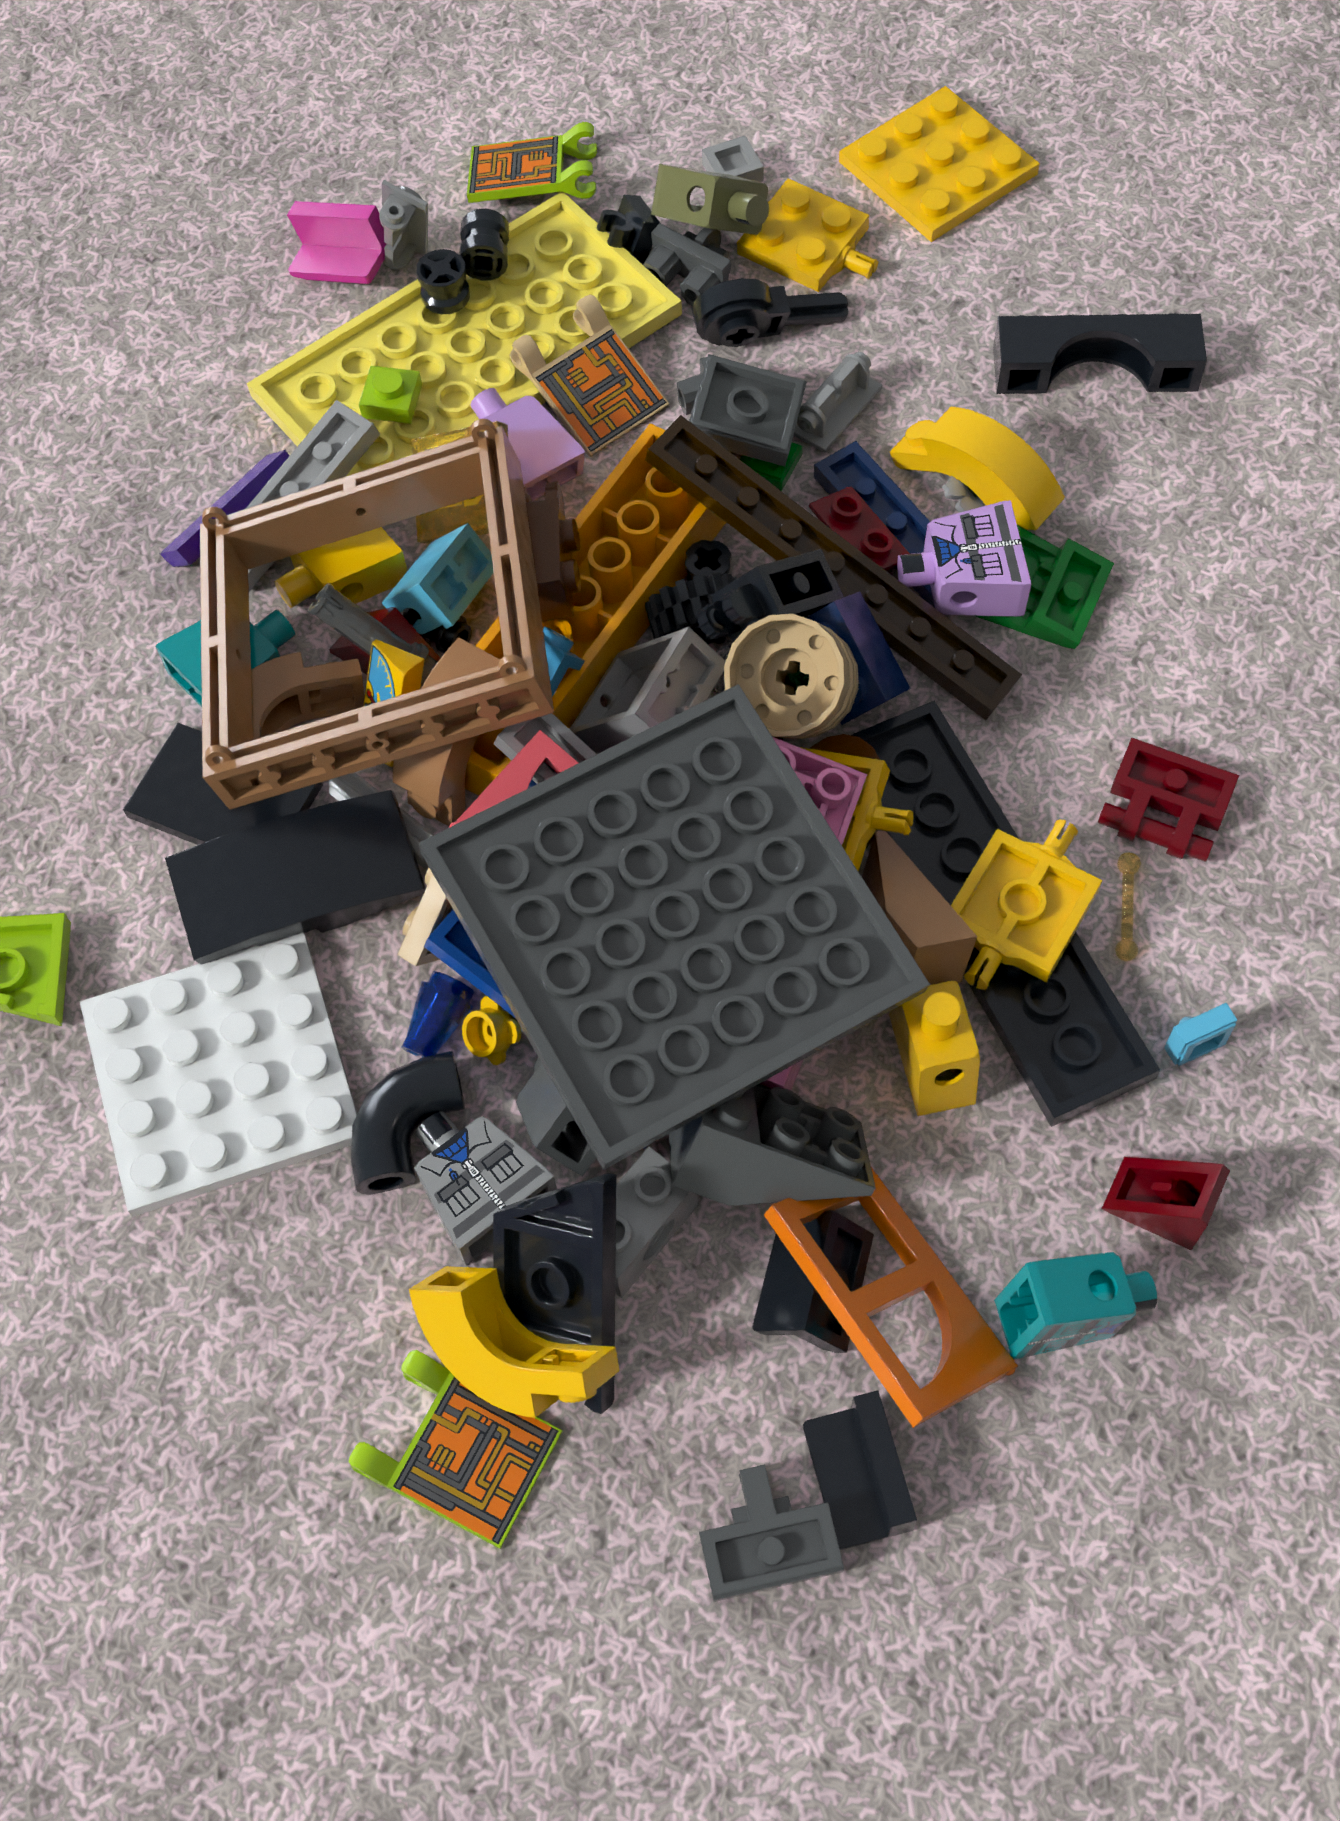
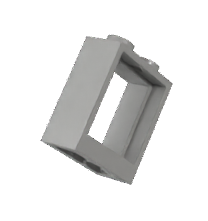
(648, 687)

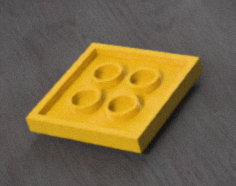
(938, 163)

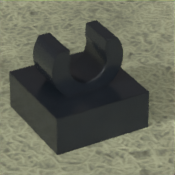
(630, 226)

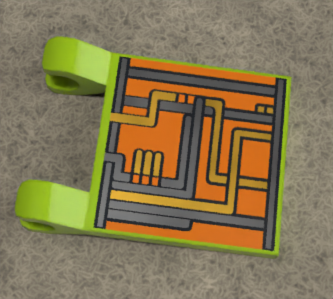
(532, 167)
(466, 1457)

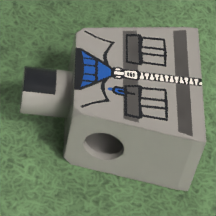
(473, 1177)

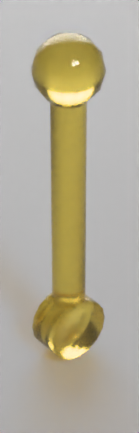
(1129, 865)

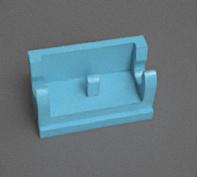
(443, 579)

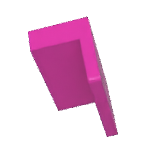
(337, 242)

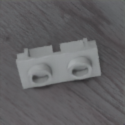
(404, 224)
(837, 402)

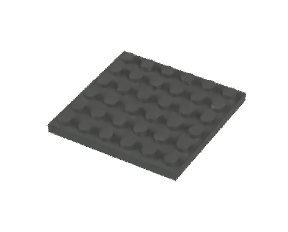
(672, 923)

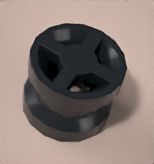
(443, 281)

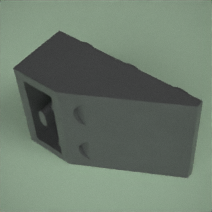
(770, 1150)

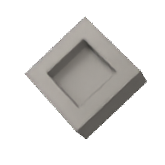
(734, 158)

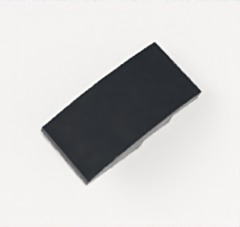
(295, 875)

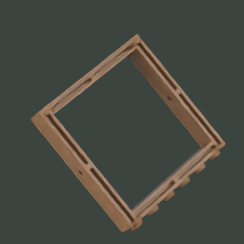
(394, 728)

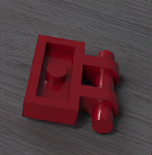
(1172, 785)

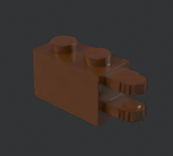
(552, 547)

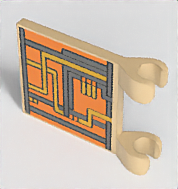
(594, 386)

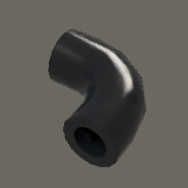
(392, 1113)

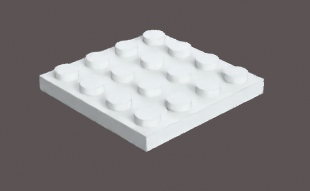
(218, 1073)

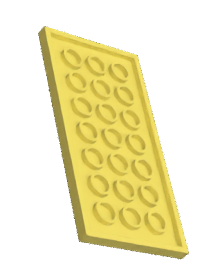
(551, 265)

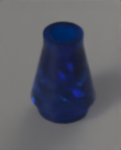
(437, 1013)

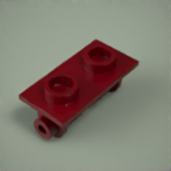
(858, 524)

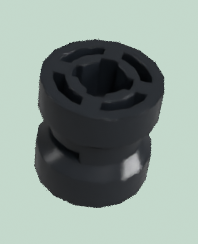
(484, 244)

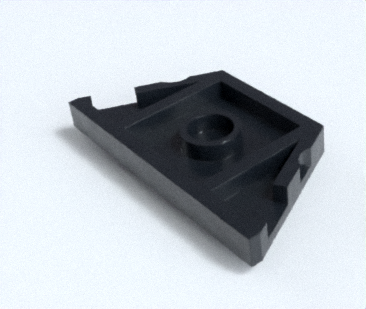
(561, 1266)

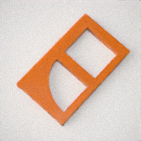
(970, 1349)

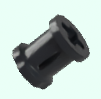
(713, 558)

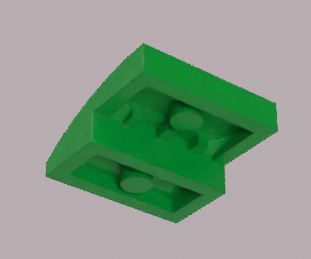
(1063, 590)

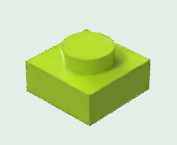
(390, 394)

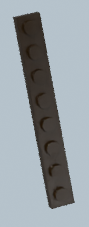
(787, 529)

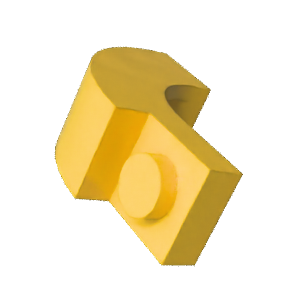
(985, 459)
(496, 1354)

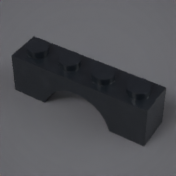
(1158, 349)

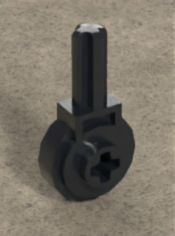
(750, 309)

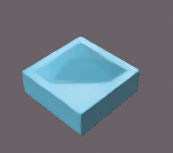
(1200, 1034)

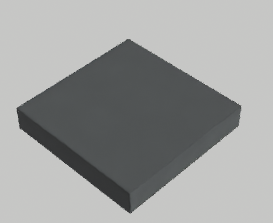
(748, 409)

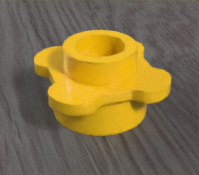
(490, 1031)

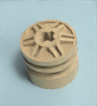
(777, 647)

